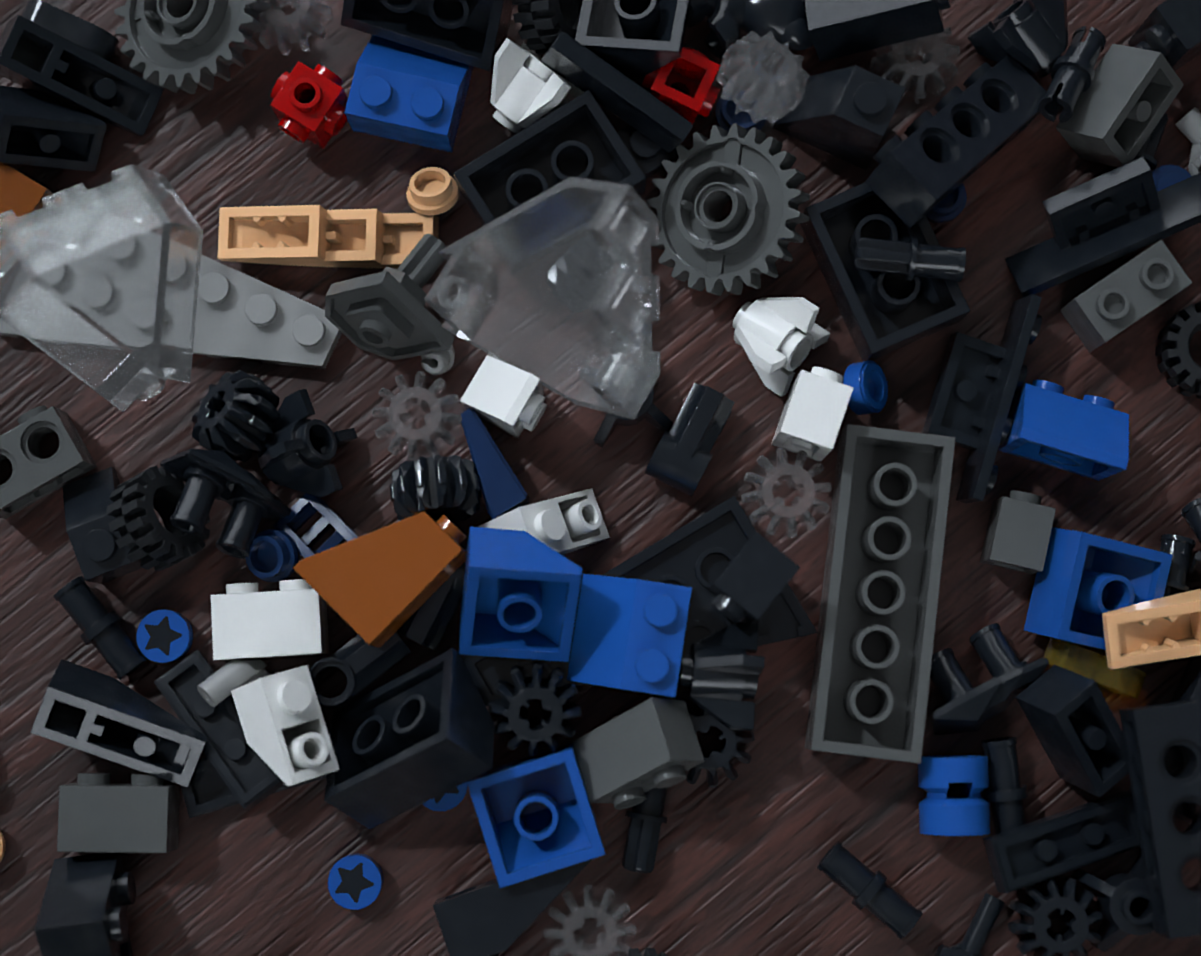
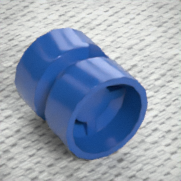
(954, 814)

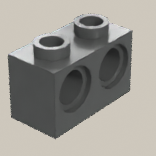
(1125, 296)
(31, 473)

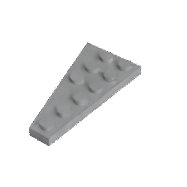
(253, 321)

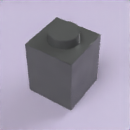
(1018, 533)

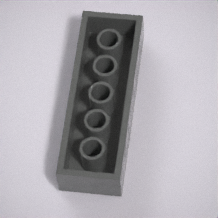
(880, 593)

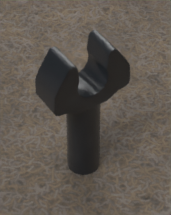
(977, 931)

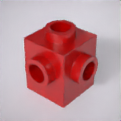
(694, 76)
(311, 120)

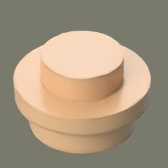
(432, 191)

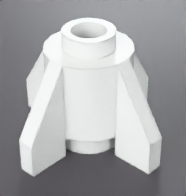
(525, 87)
(778, 337)

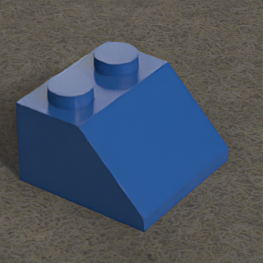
(407, 95)
(1067, 431)
(1088, 578)
(517, 597)
(629, 634)
(536, 815)

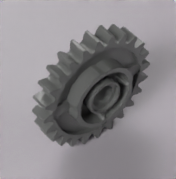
(188, 40)
(762, 217)

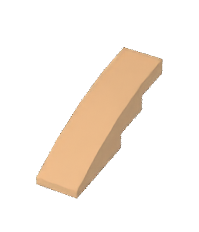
(320, 236)
(1154, 630)

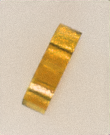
(1121, 681)

